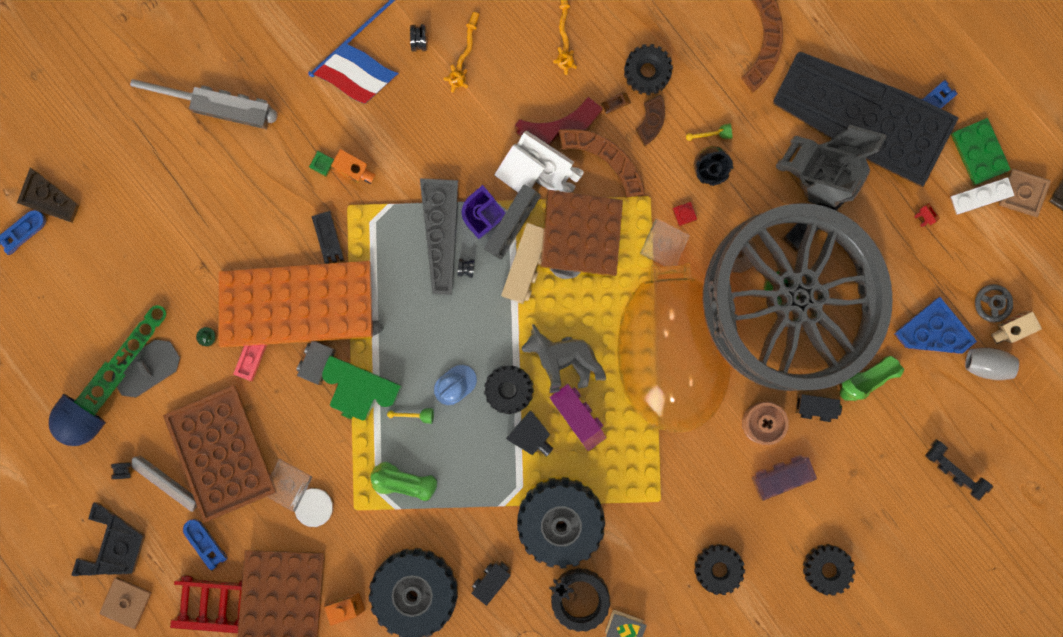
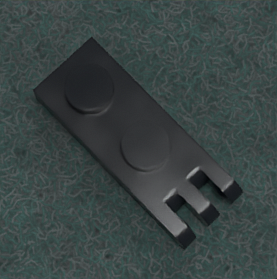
(327, 237)

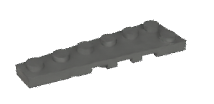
(440, 212)

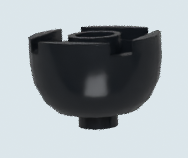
(713, 165)

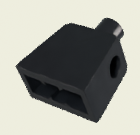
(531, 435)

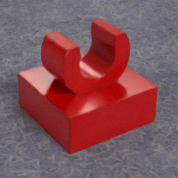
(929, 215)

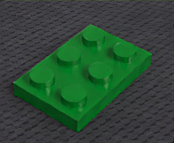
(980, 151)

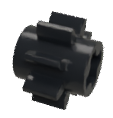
(565, 592)

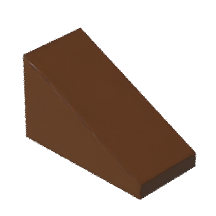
(616, 102)

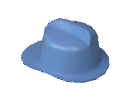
(455, 385)

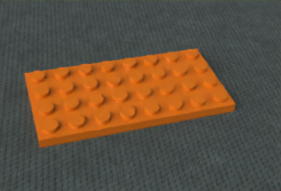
(295, 304)

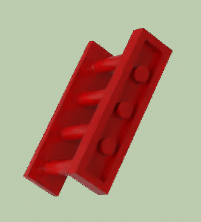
(202, 621)

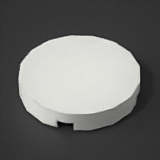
(314, 508)

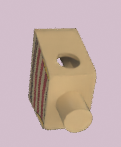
(1023, 324)

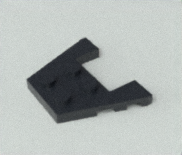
(118, 549)

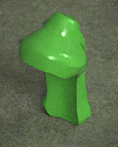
(865, 382)
(388, 479)

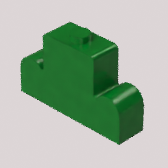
(358, 389)

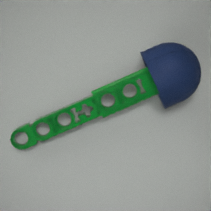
(76, 420)

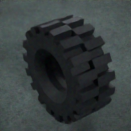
(650, 55)
(523, 393)
(818, 559)
(704, 567)

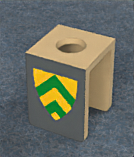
(624, 625)

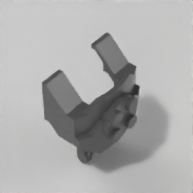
(834, 169)

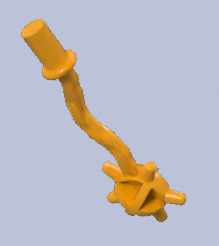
(565, 58)
(457, 76)

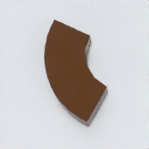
(653, 120)

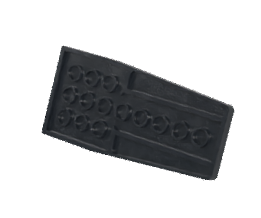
(835, 97)

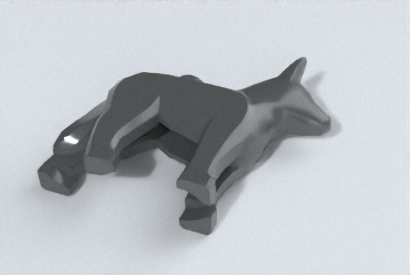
(561, 355)

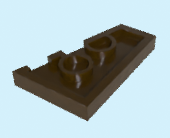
(46, 198)

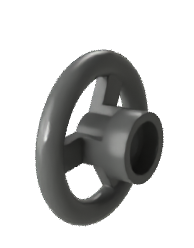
(1001, 303)

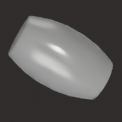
(992, 364)

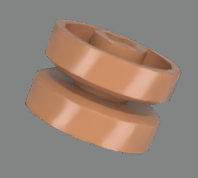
(776, 423)

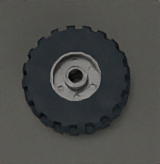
(564, 542)
(428, 578)

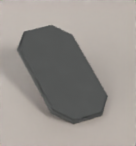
(148, 368)

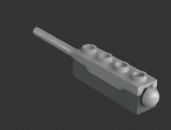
(220, 104)

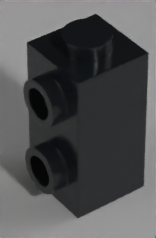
(818, 406)
(491, 583)

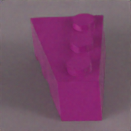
(578, 416)

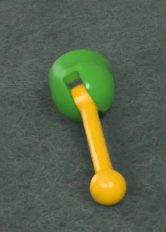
(724, 132)
(425, 416)

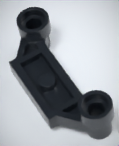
(936, 455)

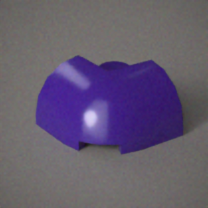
(481, 212)

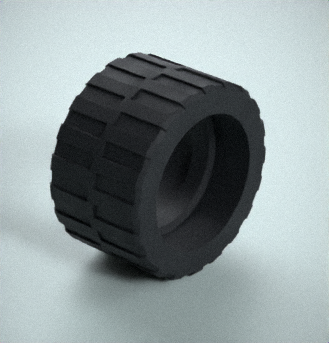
(592, 620)

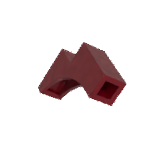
(580, 119)

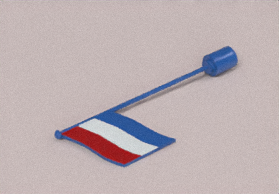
(354, 70)

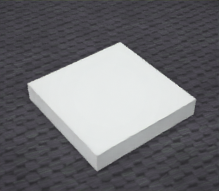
(519, 169)

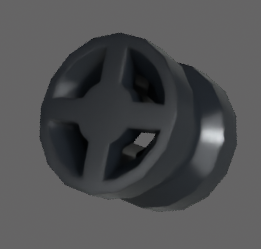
(466, 268)
(121, 470)

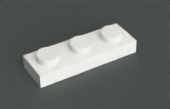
(982, 196)

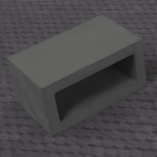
(314, 362)

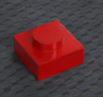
(684, 214)

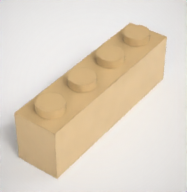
(524, 265)

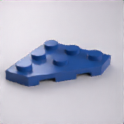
(936, 330)

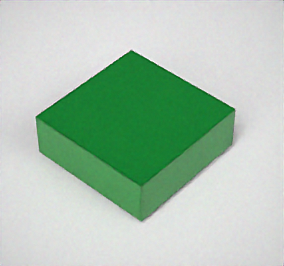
(321, 163)

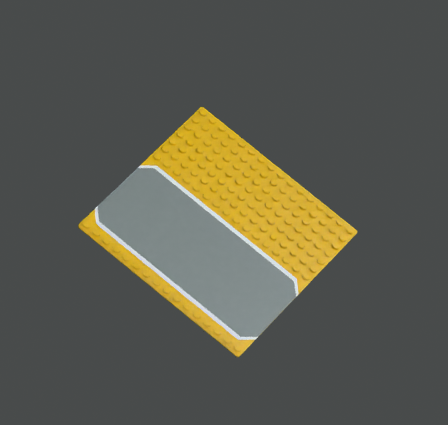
(485, 331)

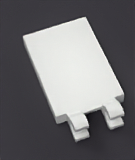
(557, 165)

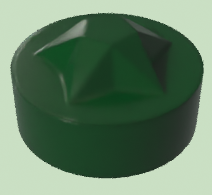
(206, 336)

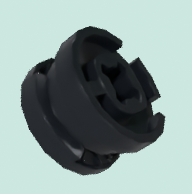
(418, 38)

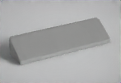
(164, 482)

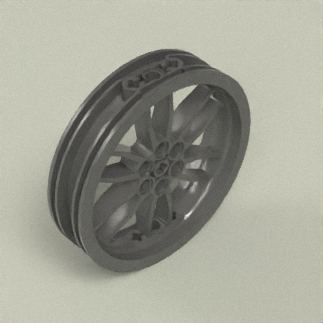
(873, 288)

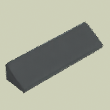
(512, 221)

